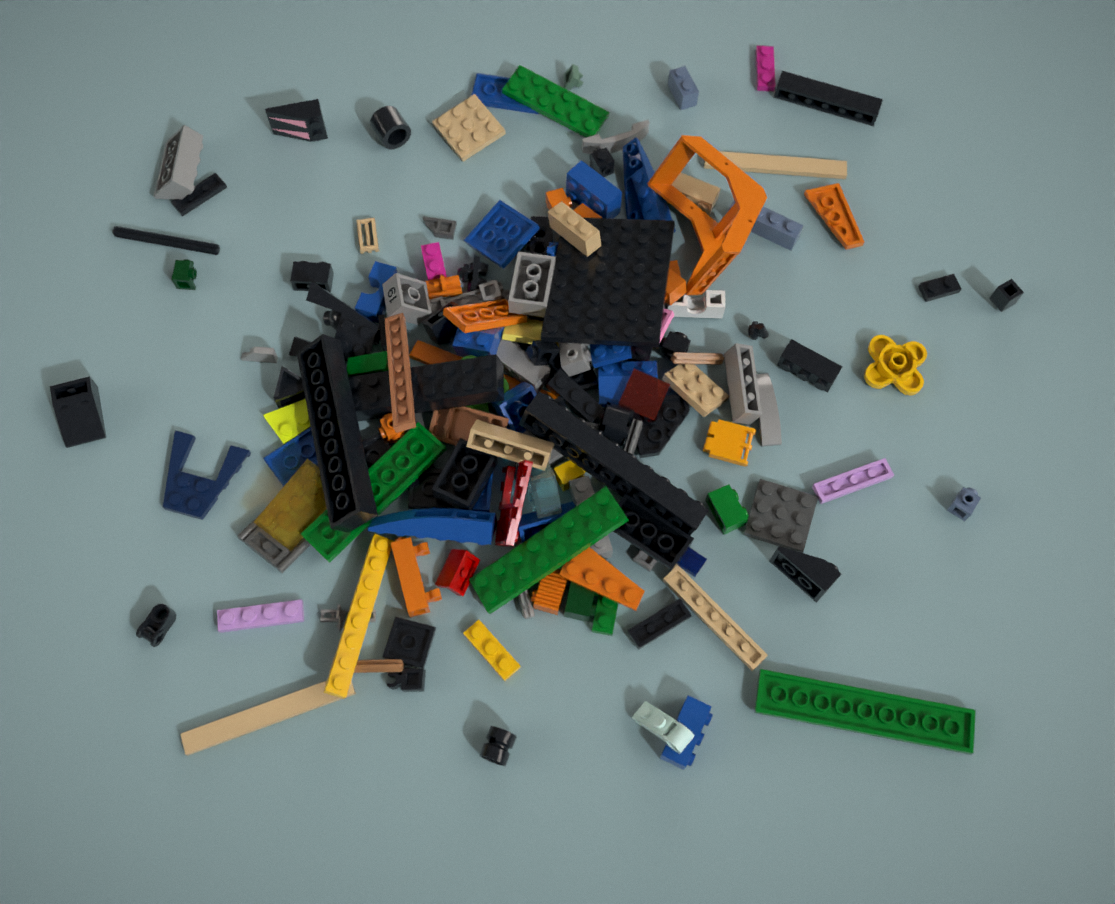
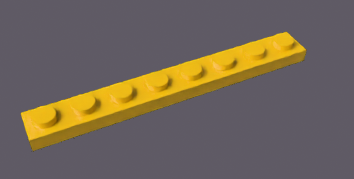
(358, 617)

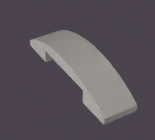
(616, 142)
(487, 292)
(769, 421)

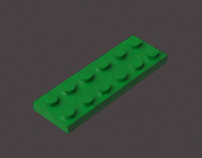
(555, 102)

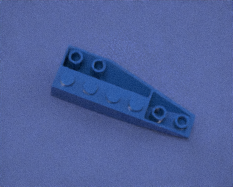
(640, 199)
(439, 524)

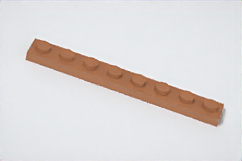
(399, 373)

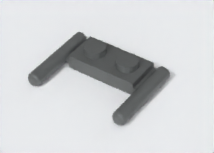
(269, 548)

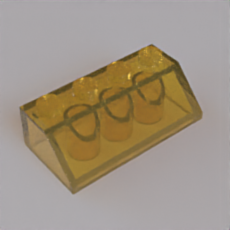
(294, 506)

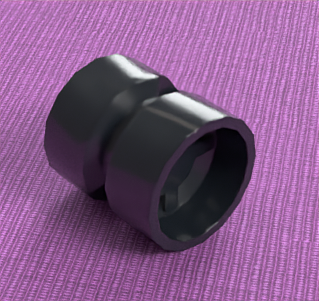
(497, 747)

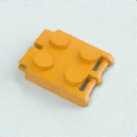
(728, 442)

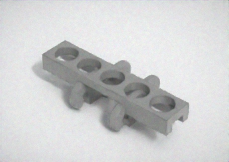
(338, 616)

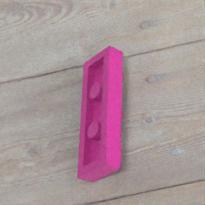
(765, 68)

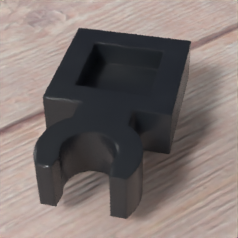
(410, 681)

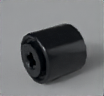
(390, 127)

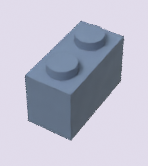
(683, 87)

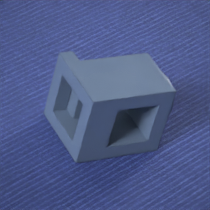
(964, 503)

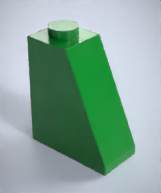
(367, 364)

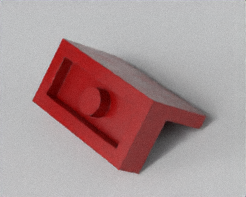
(457, 571)

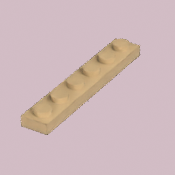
(714, 617)

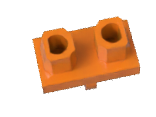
(444, 287)

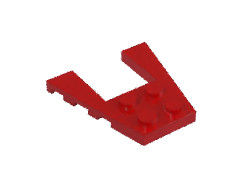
(511, 512)

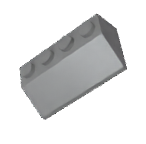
(179, 165)

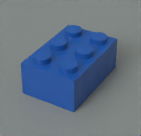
(593, 190)

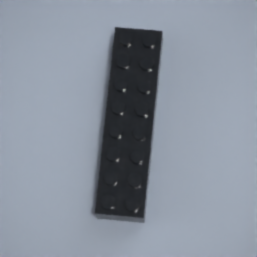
(433, 387)

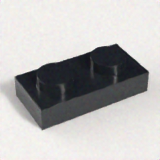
(939, 287)

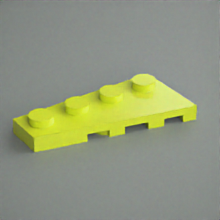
(289, 420)

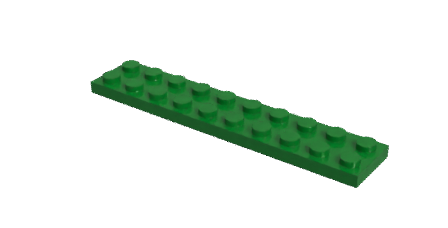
(865, 711)

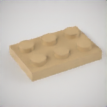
(695, 388)

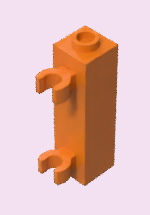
(410, 576)

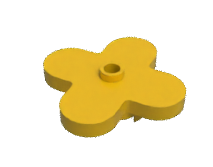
(895, 365)

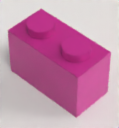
(433, 261)

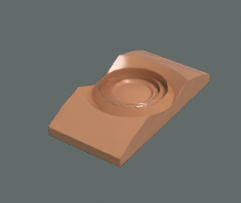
(456, 423)

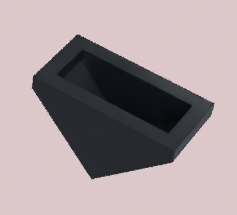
(288, 388)

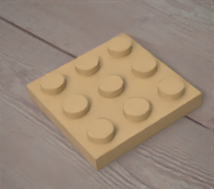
(468, 127)

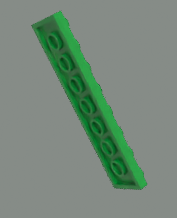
(389, 479)
(548, 550)

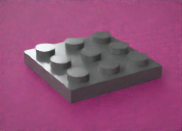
(780, 516)

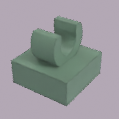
(572, 77)

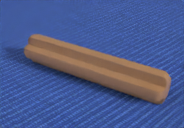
(697, 358)
(379, 665)

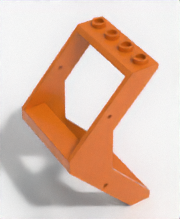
(720, 240)

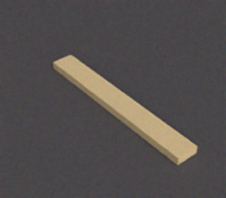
(786, 165)
(258, 717)

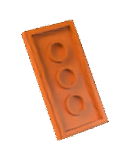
(483, 316)

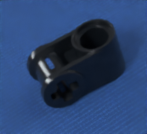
(155, 625)

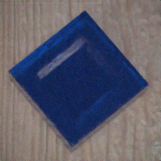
(692, 562)

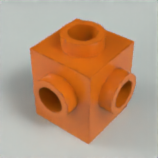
(387, 431)

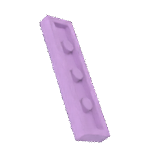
(852, 481)
(260, 616)

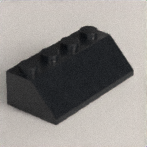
(653, 533)

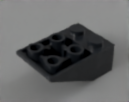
(78, 411)

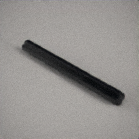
(166, 240)

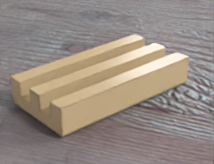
(369, 247)

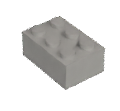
(531, 284)

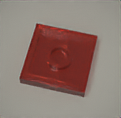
(644, 394)

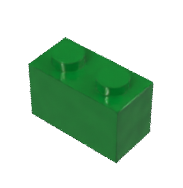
(727, 509)

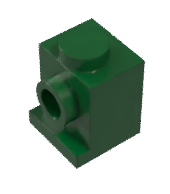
(184, 274)

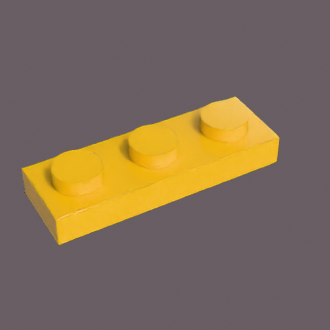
(491, 650)

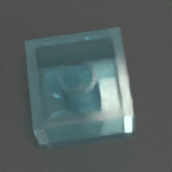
(543, 492)

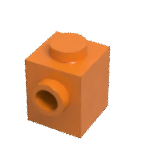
(556, 196)

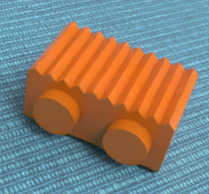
(549, 593)

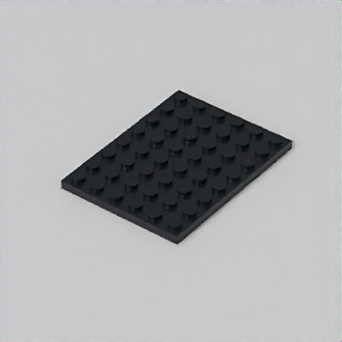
(614, 291)

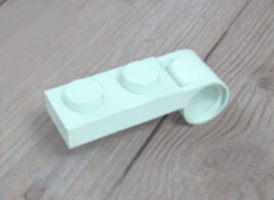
(663, 726)

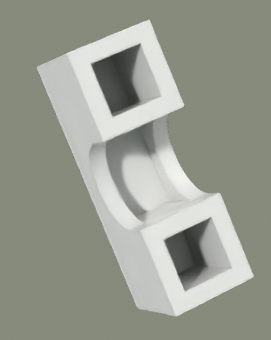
(707, 306)

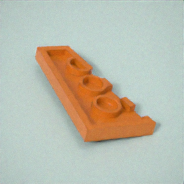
(836, 213)
(601, 577)

